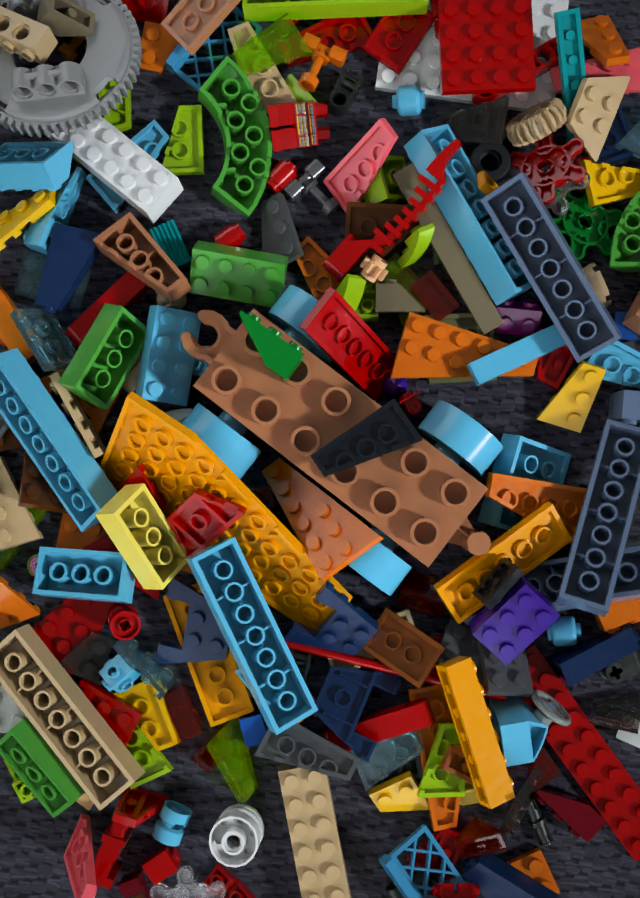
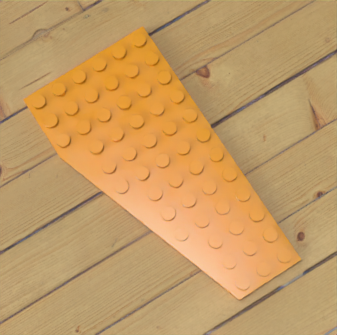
(180, 465)

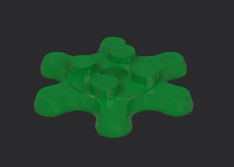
(597, 232)

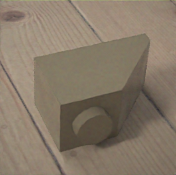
(66, 18)
(395, 298)

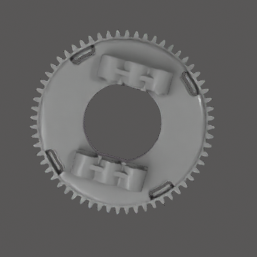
(64, 95)

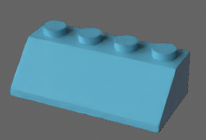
(35, 165)
(83, 575)

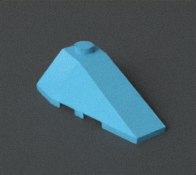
(39, 234)

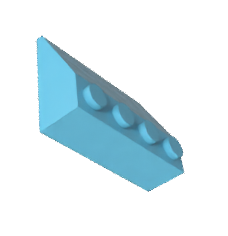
(527, 460)

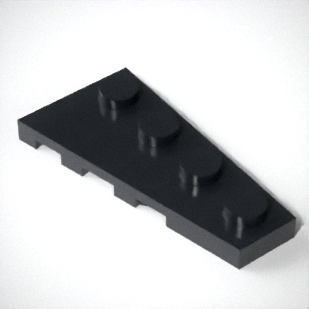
(370, 438)

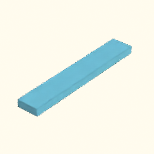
(515, 355)

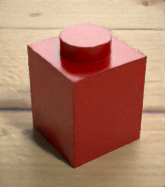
(162, 863)

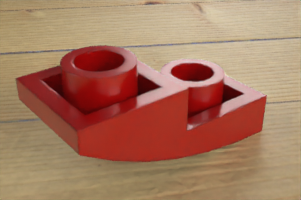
(234, 886)

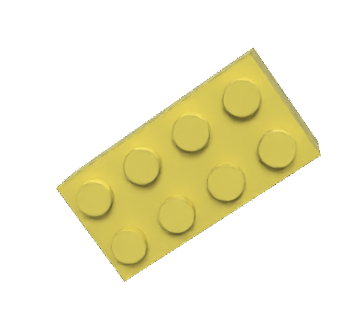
(143, 536)

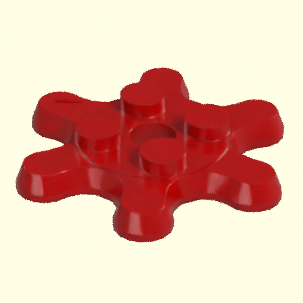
(558, 158)

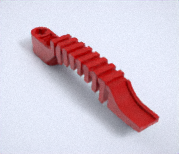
(352, 250)

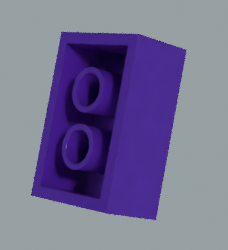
(514, 621)

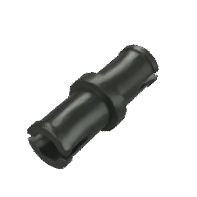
(538, 823)

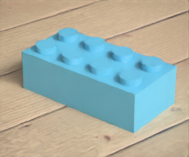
(164, 363)

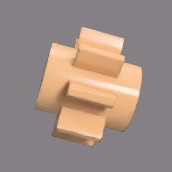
(374, 268)

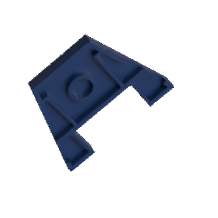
(342, 631)
(202, 634)
(344, 699)

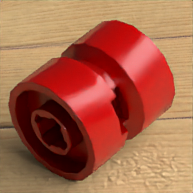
(120, 616)

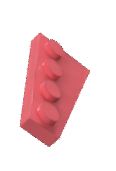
(597, 69)
(358, 169)

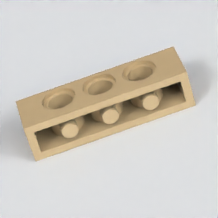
(25, 36)

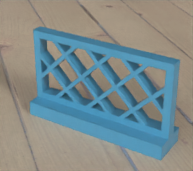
(181, 56)
(403, 880)

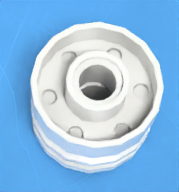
(236, 835)

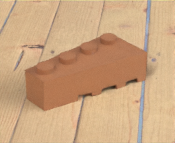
(139, 254)

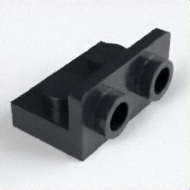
(497, 583)

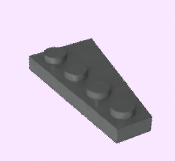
(308, 751)

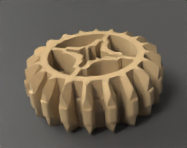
(536, 122)

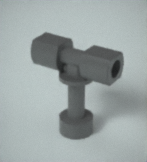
(307, 184)

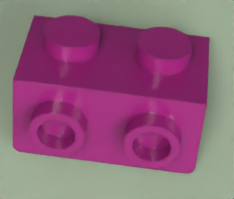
(519, 317)

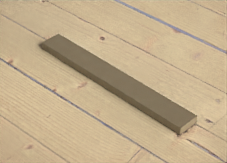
(451, 255)

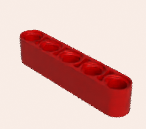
(547, 50)
(122, 293)
(390, 722)

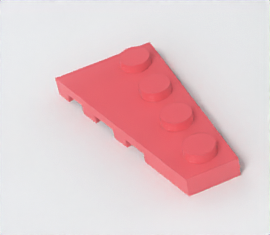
(80, 860)

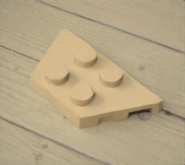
(595, 111)

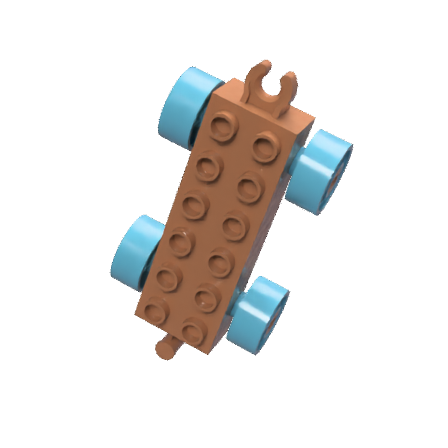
(409, 495)

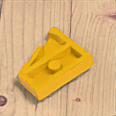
(398, 794)

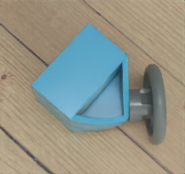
(523, 728)

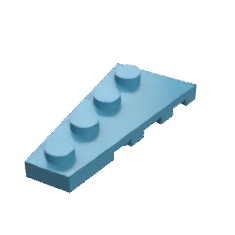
(151, 140)
(621, 364)

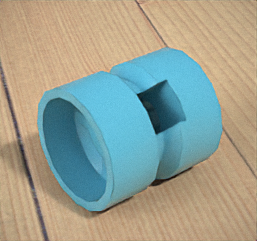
(171, 826)

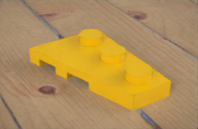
(610, 183)
(32, 209)

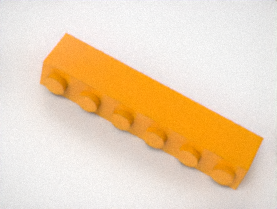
(476, 731)

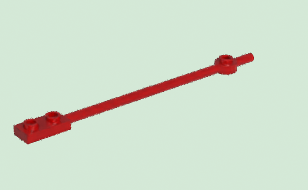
(368, 663)

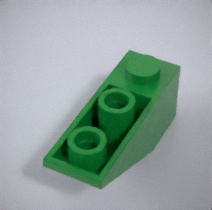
(277, 354)

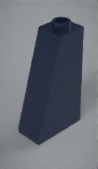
(65, 267)
(594, 654)
(502, 880)

